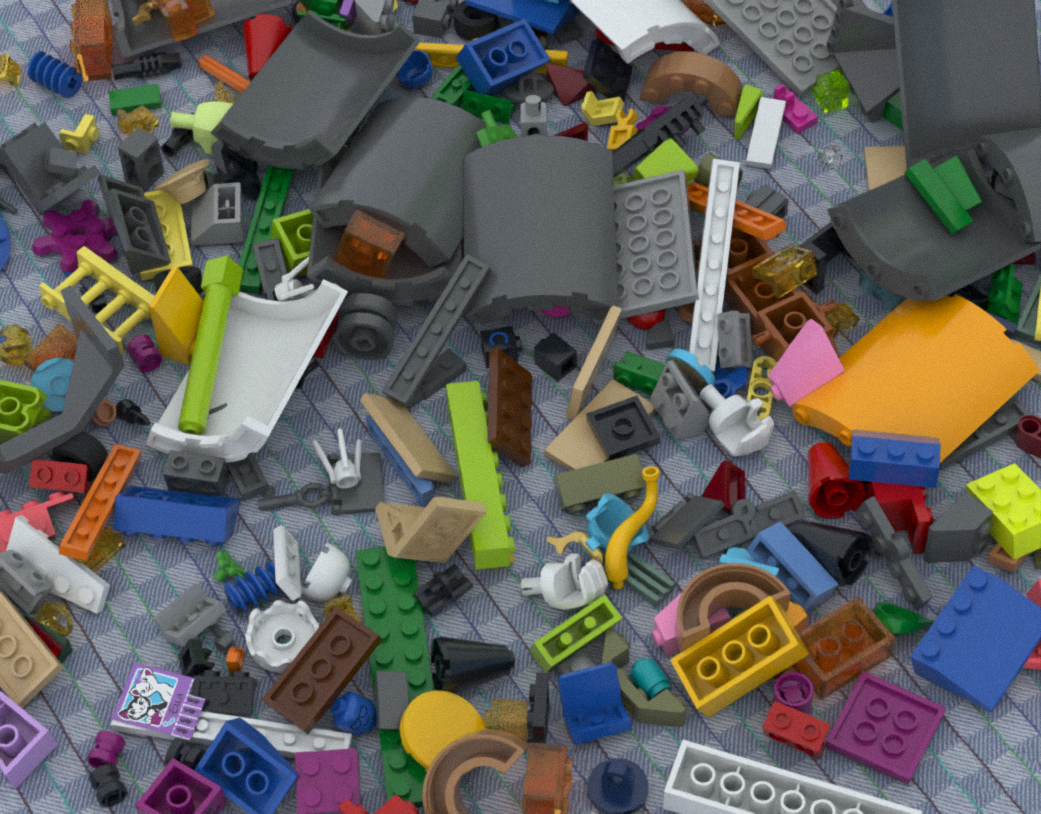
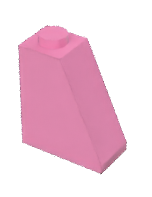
(804, 365)
(665, 623)

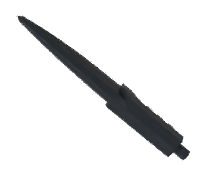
(668, 125)

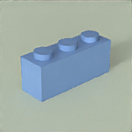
(798, 569)

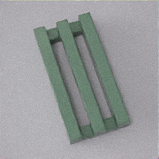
(665, 584)

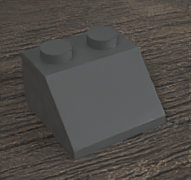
(959, 532)

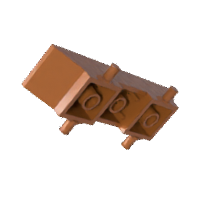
(772, 319)

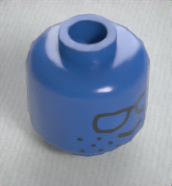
(354, 714)

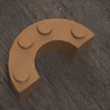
(693, 74)
(722, 588)
(471, 750)

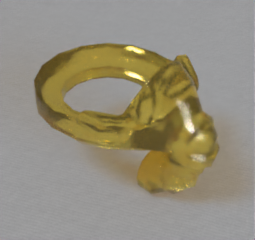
(47, 616)

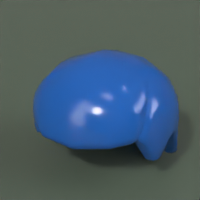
(416, 70)

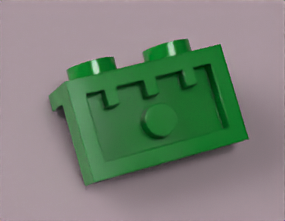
(1005, 294)
(638, 372)

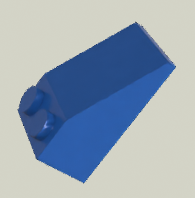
(502, 57)
(247, 768)

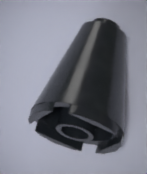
(836, 549)
(468, 663)

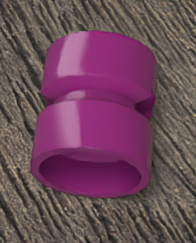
(794, 691)

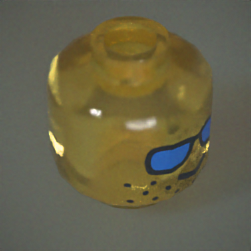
(14, 345)

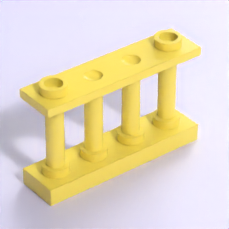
(108, 279)

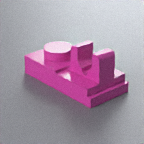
(796, 113)

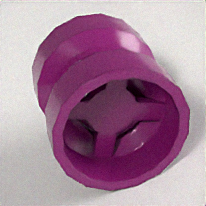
(145, 355)
(106, 749)

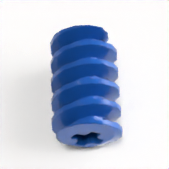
(54, 74)
(252, 588)

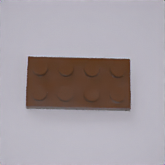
(509, 407)
(322, 670)

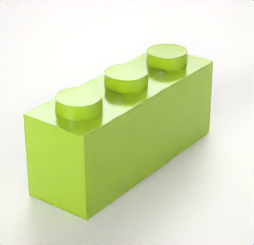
(575, 634)

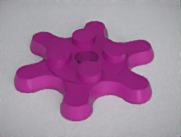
(64, 242)

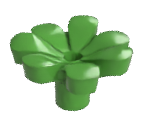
(227, 567)

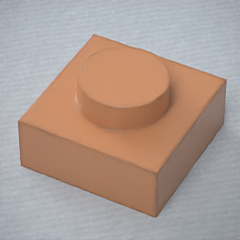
(1002, 559)

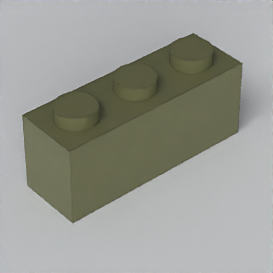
(589, 483)

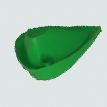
(900, 620)

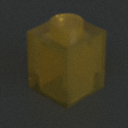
(508, 717)

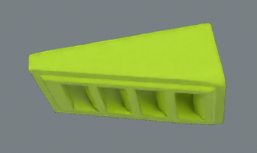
(746, 110)

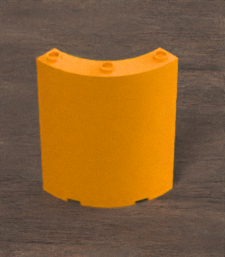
(922, 374)

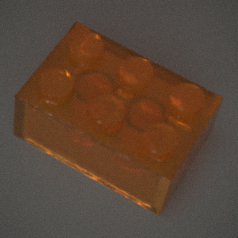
(92, 39)
(843, 647)

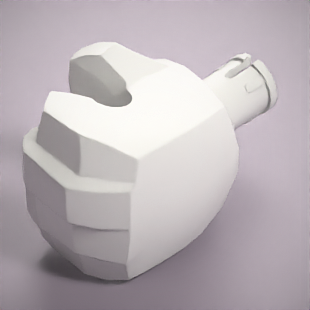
(737, 423)
(567, 584)

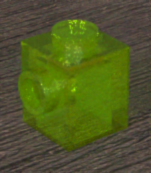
(831, 91)

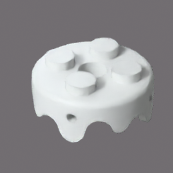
(274, 622)

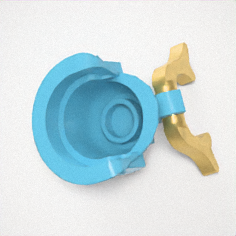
(601, 525)

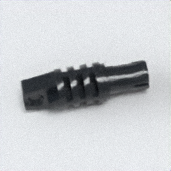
(148, 66)

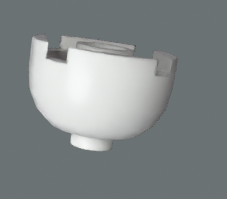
(328, 575)

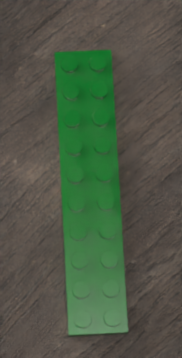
(398, 619)

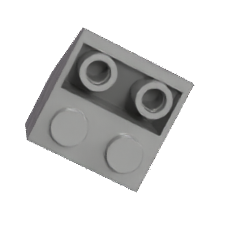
(375, 16)
(218, 215)
(679, 403)

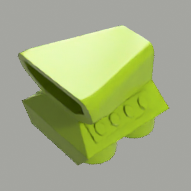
(665, 159)
(20, 409)

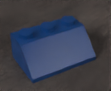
(894, 458)

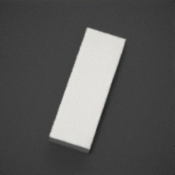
(765, 133)
(287, 562)

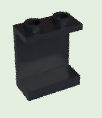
(825, 247)

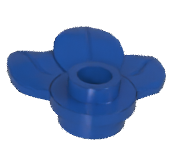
(729, 382)

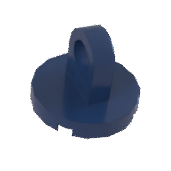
(617, 787)

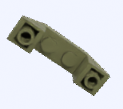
(660, 710)

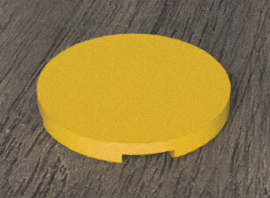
(435, 722)

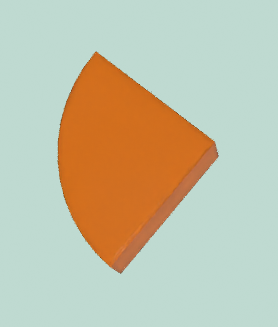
(235, 659)

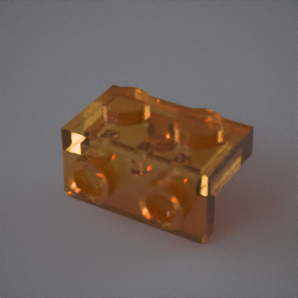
(57, 343)

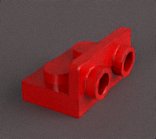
(59, 476)
(796, 729)

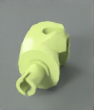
(202, 122)

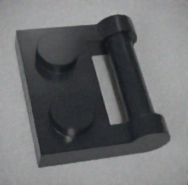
(236, 168)

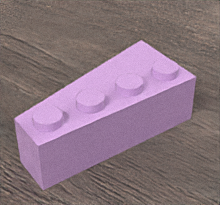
(22, 741)

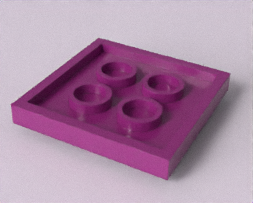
(885, 727)

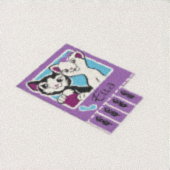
(159, 702)

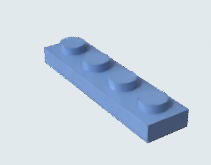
(419, 487)

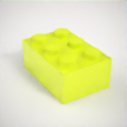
(1014, 507)

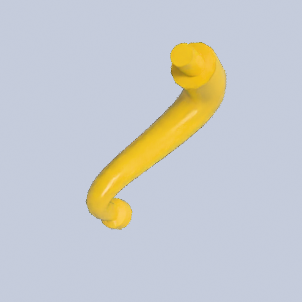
(616, 553)

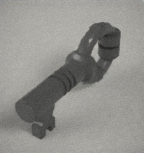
(295, 498)

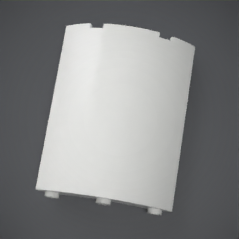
(641, 24)
(258, 369)

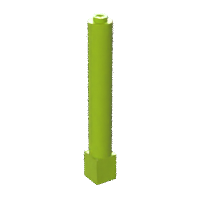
(221, 283)

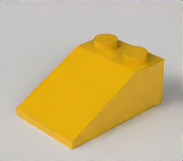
(176, 317)

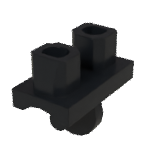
(442, 589)

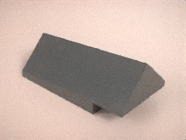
(135, 225)

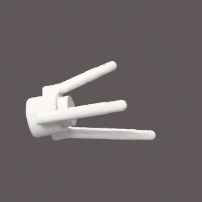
(291, 288)
(345, 472)

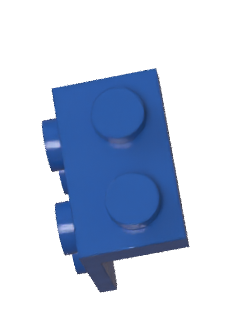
(592, 703)

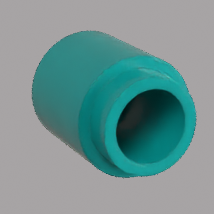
(649, 677)

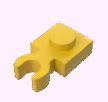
(624, 129)

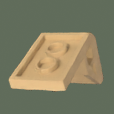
(428, 531)

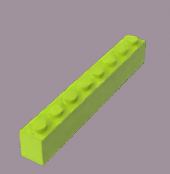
(478, 475)

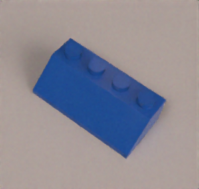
(175, 514)

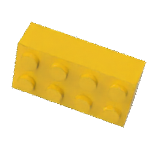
(739, 656)

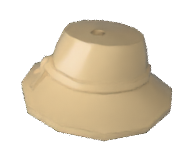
(186, 183)

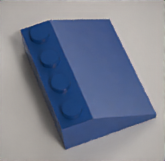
(538, 13)
(979, 640)

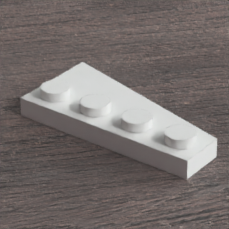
(66, 576)

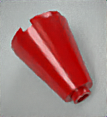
(262, 39)
(828, 483)

